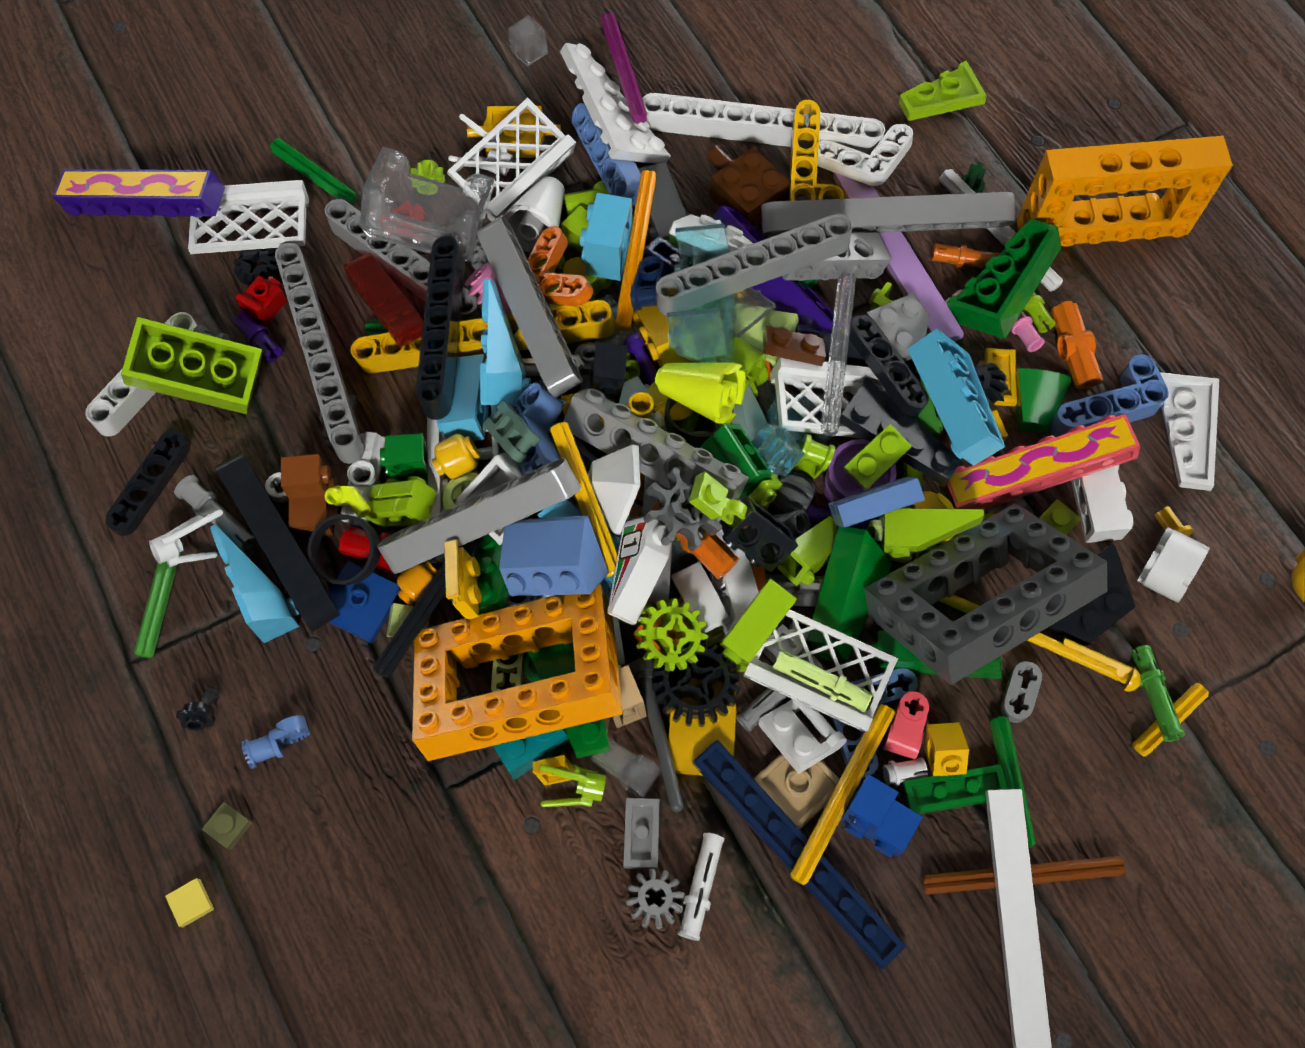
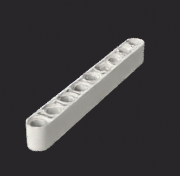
(754, 122)

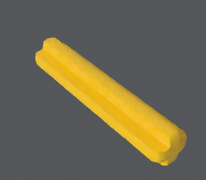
(1183, 706)

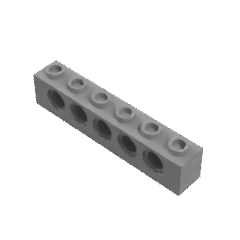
(644, 432)

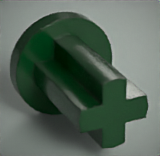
(975, 177)

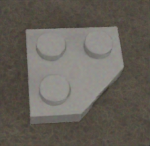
(902, 323)

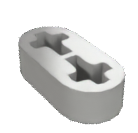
(1028, 694)

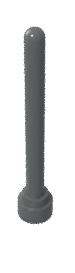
(642, 672)

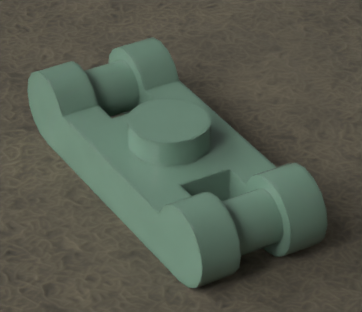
(509, 430)

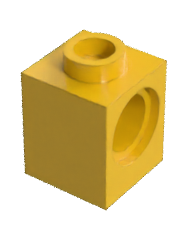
(946, 749)

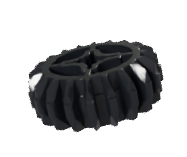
(683, 689)

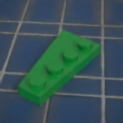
(559, 660)

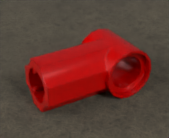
(356, 544)

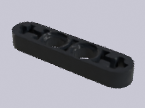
(892, 363)
(153, 484)

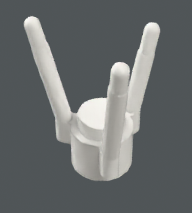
(503, 155)
(169, 545)

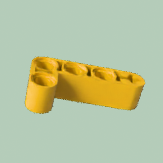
(808, 157)

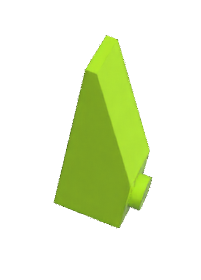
(919, 529)

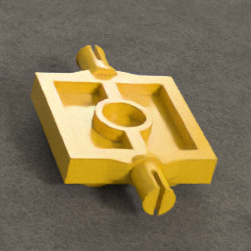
(496, 114)

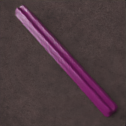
(624, 68)

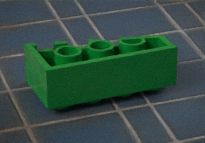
(1009, 280)

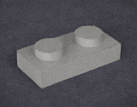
(641, 833)

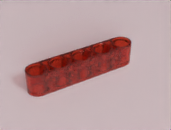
(385, 299)

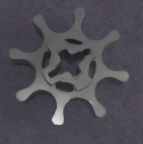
(678, 513)

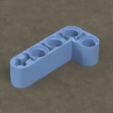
(1132, 395)
(538, 409)

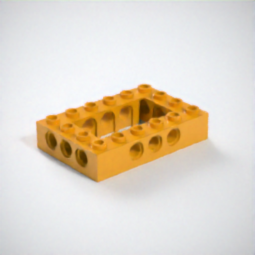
(1186, 167)
(589, 694)

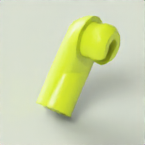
(349, 497)

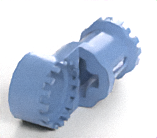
(272, 745)

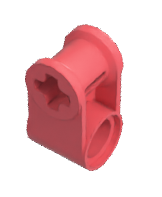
(906, 730)

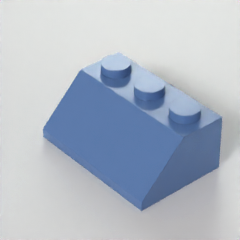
(551, 557)

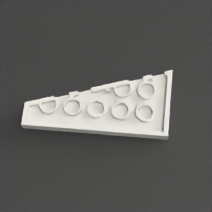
(610, 110)

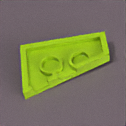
(947, 94)

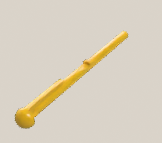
(1071, 650)

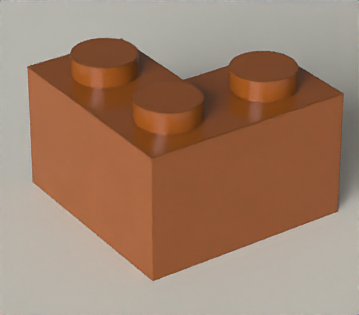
(305, 484)

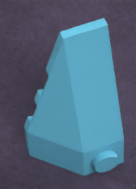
(503, 371)
(259, 599)

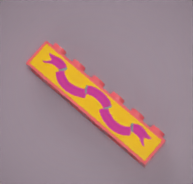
(1044, 464)

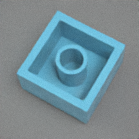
(607, 236)

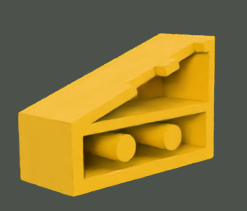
(654, 330)

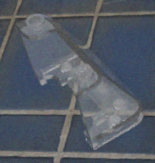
(419, 209)

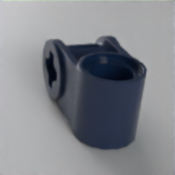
(644, 287)

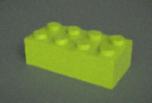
(191, 365)

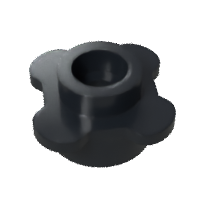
(195, 716)

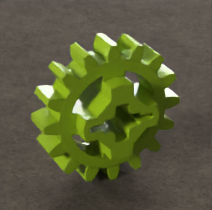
(669, 647)

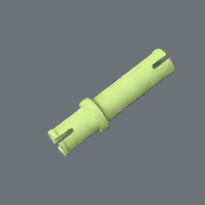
(822, 680)

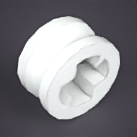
(273, 482)

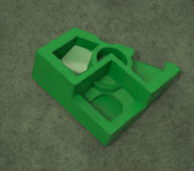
(1038, 398)

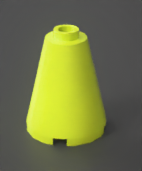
(704, 387)

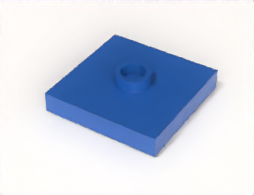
(363, 605)

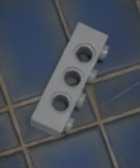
(864, 258)

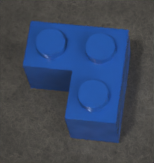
(880, 817)

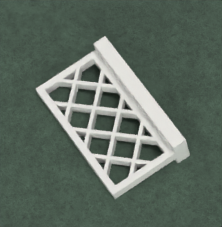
(540, 167)
(249, 200)
(809, 376)
(812, 697)

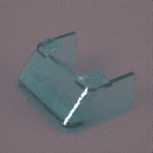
(708, 330)

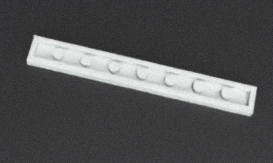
(1018, 919)

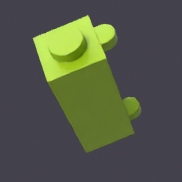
(811, 554)
(757, 623)

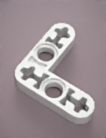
(832, 155)

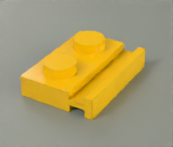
(461, 580)

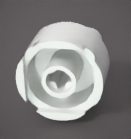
(1173, 564)

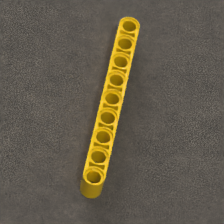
(470, 331)

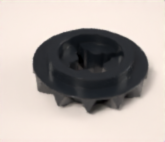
(244, 271)

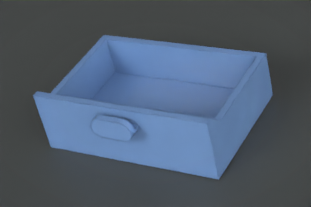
(876, 502)

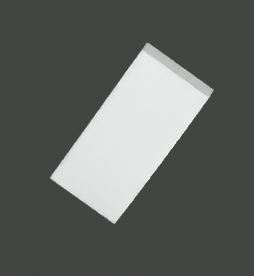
(698, 590)

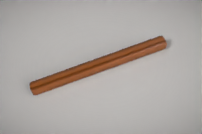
(1040, 874)

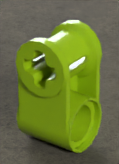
(816, 458)

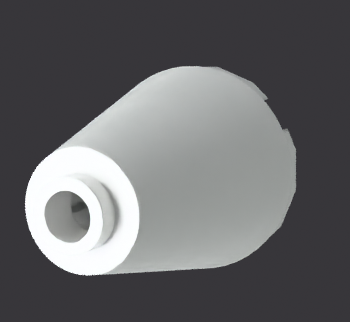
(536, 211)

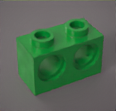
(405, 457)

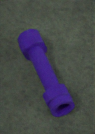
(635, 345)

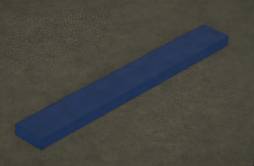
(787, 843)

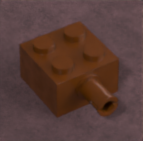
(746, 183)

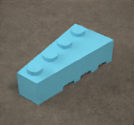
(957, 396)

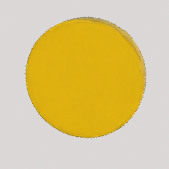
(1169, 519)

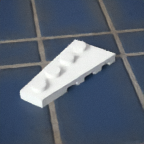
(1192, 428)

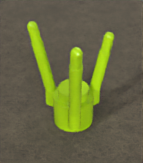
(589, 785)

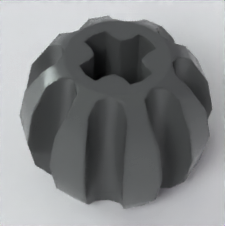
(794, 493)

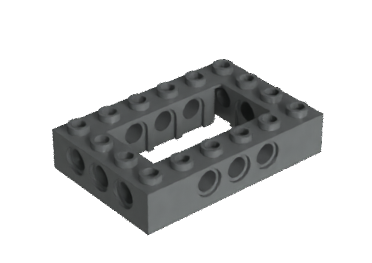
(1064, 582)

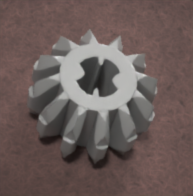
(653, 911)

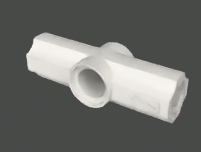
(367, 466)

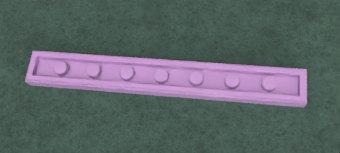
(907, 268)

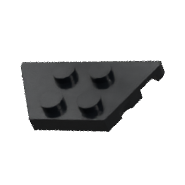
(1103, 612)

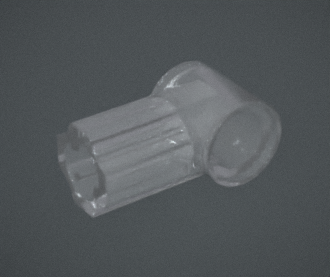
(633, 771)

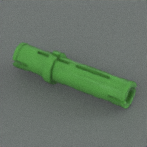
(1158, 696)

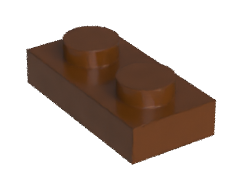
(794, 345)

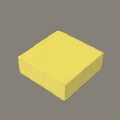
(189, 902)

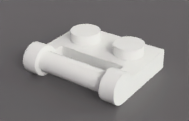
(795, 739)

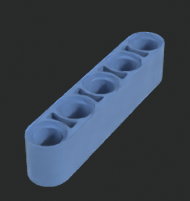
(618, 176)

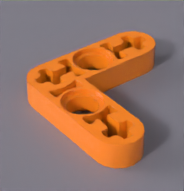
(551, 247)

